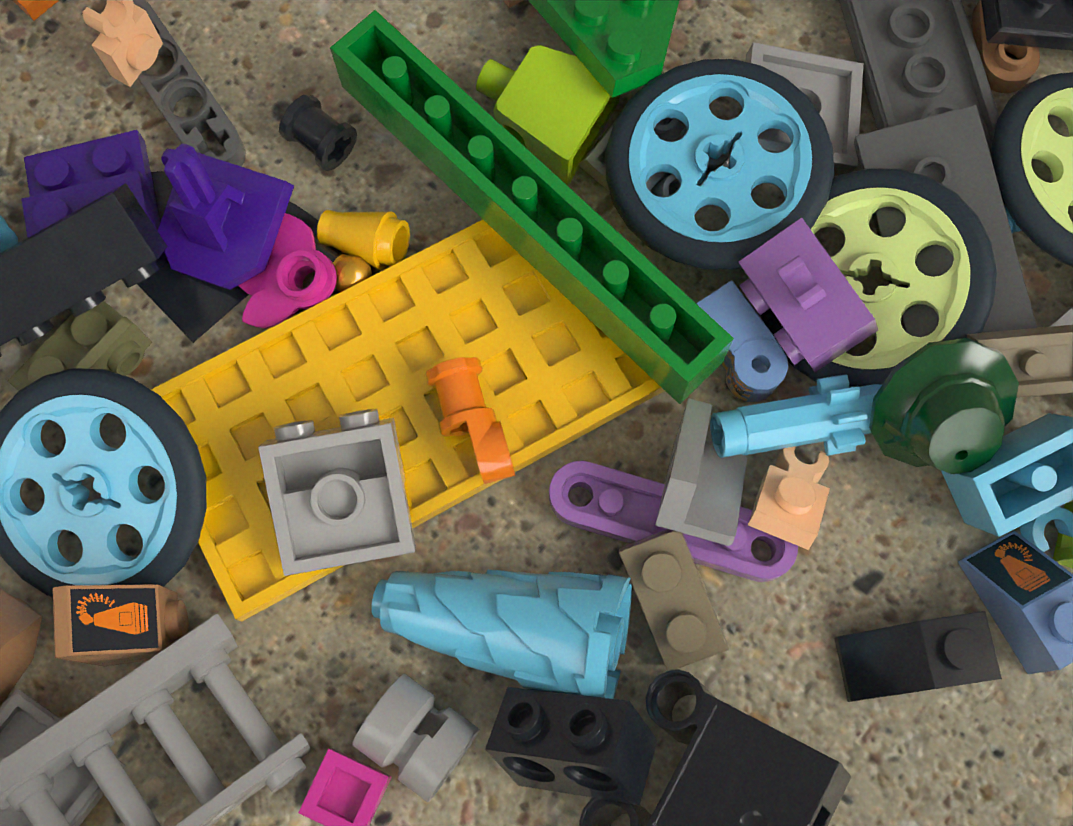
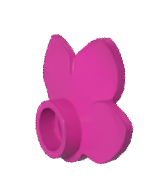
(279, 289)

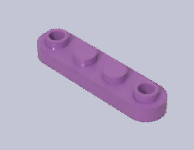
(627, 511)

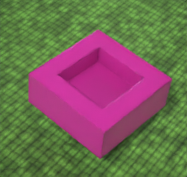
(344, 791)

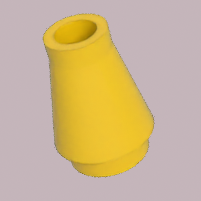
(373, 236)

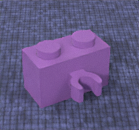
(807, 295)

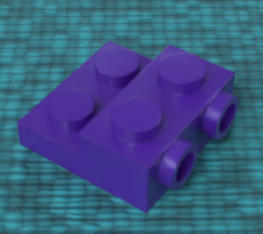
(83, 172)

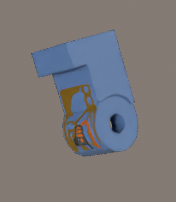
(755, 359)

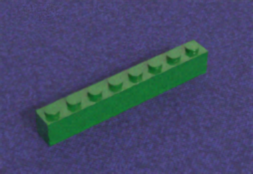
(531, 208)

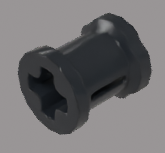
(317, 132)

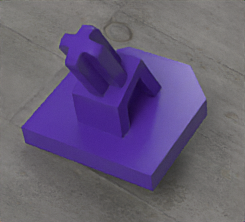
(220, 217)

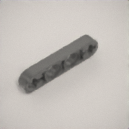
(182, 82)

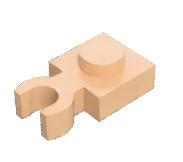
(126, 39)
(791, 500)

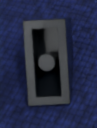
(917, 656)

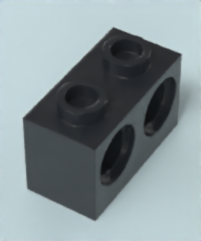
(573, 744)

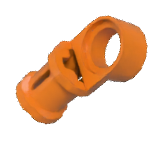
(467, 414)

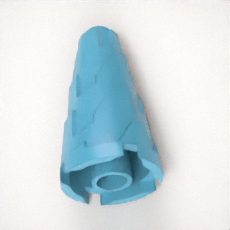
(530, 627)

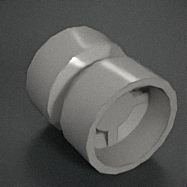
(415, 737)

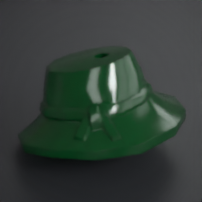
(945, 406)

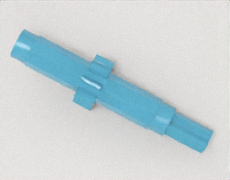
(827, 415)

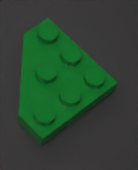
(614, 39)

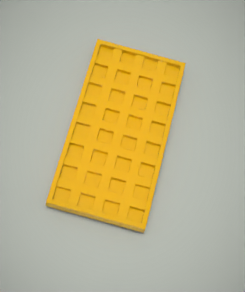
(370, 349)

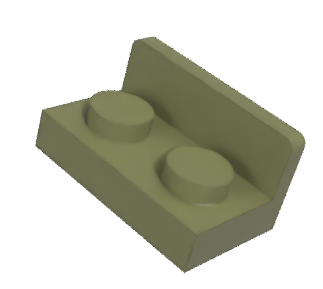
(89, 341)

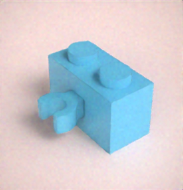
(1022, 483)

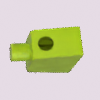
(549, 106)

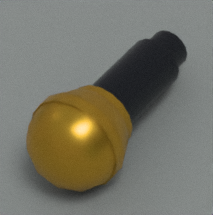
(348, 268)

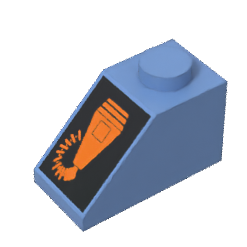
(1027, 599)

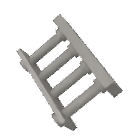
(147, 698)

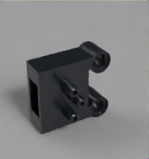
(731, 770)

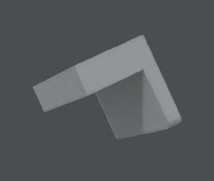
(700, 487)

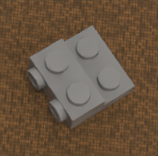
(337, 492)

